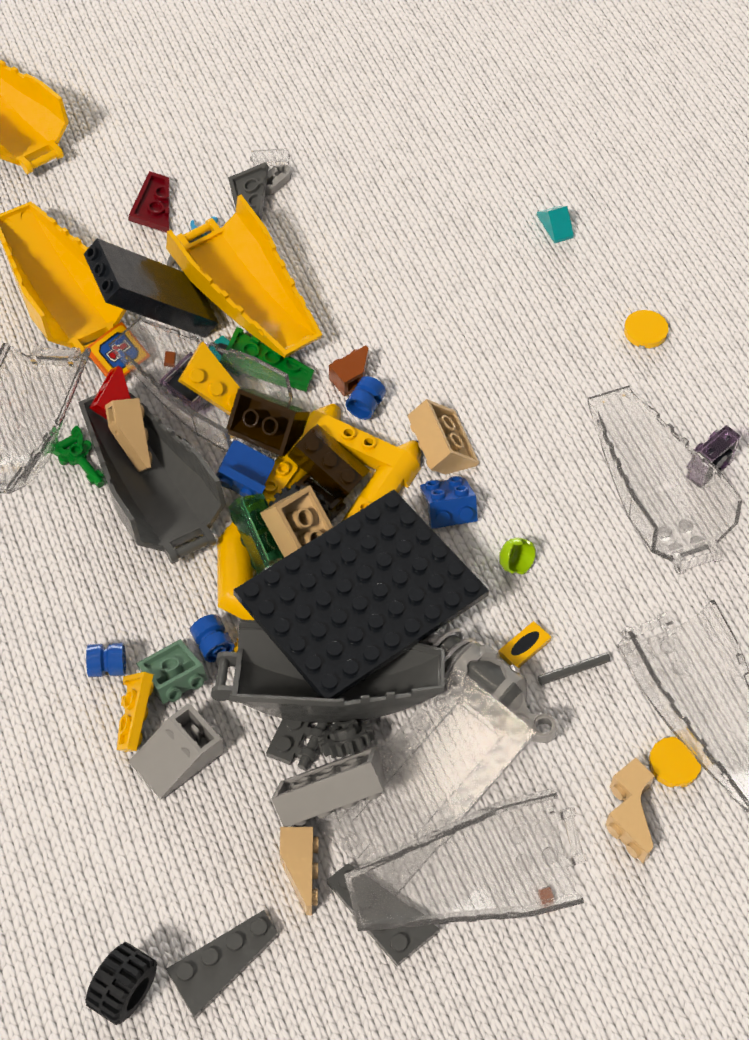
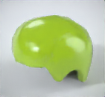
(517, 555)

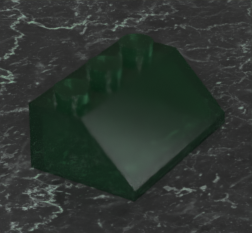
(254, 532)

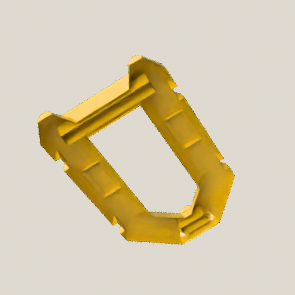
(393, 467)

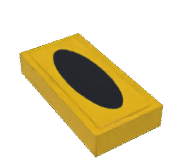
(524, 645)

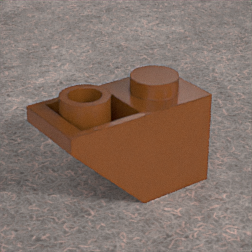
(348, 371)

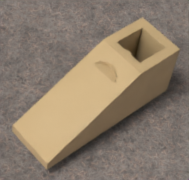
(127, 426)
(297, 861)

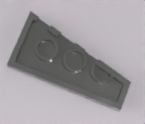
(396, 942)
(212, 967)

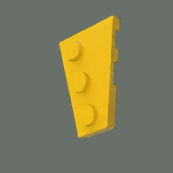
(210, 379)
(136, 711)

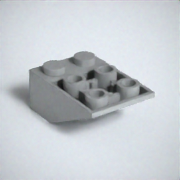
(177, 751)

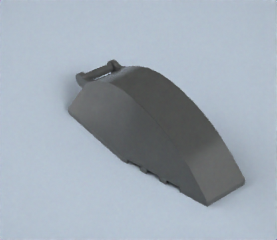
(275, 687)

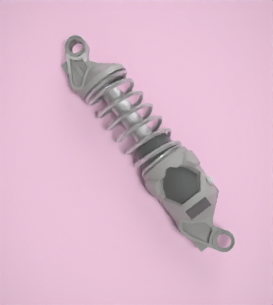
(493, 675)

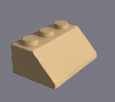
(442, 438)
(296, 520)

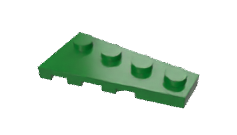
(299, 374)

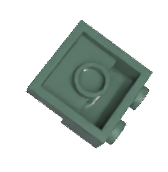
(174, 671)

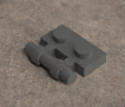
(288, 739)

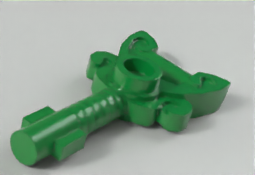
(78, 454)

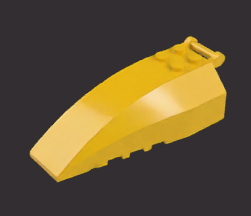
(29, 120)
(55, 278)
(246, 279)

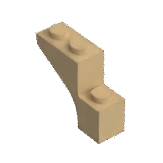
(628, 819)

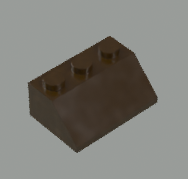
(266, 421)
(328, 462)

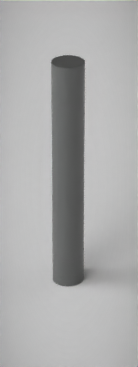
(573, 668)

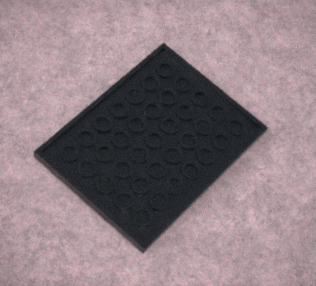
(360, 595)

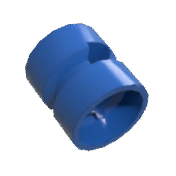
(365, 397)
(210, 637)
(106, 660)

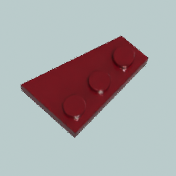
(152, 203)

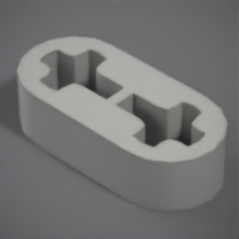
(276, 180)

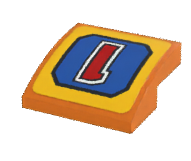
(103, 355)

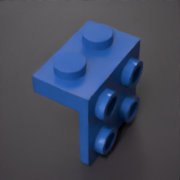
(244, 469)
(449, 502)

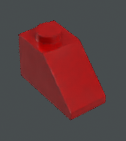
(112, 389)

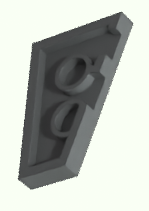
(251, 186)

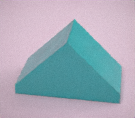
(557, 223)

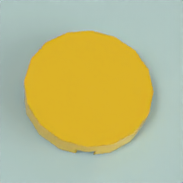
(646, 328)
(673, 763)

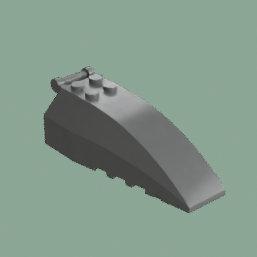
(168, 501)

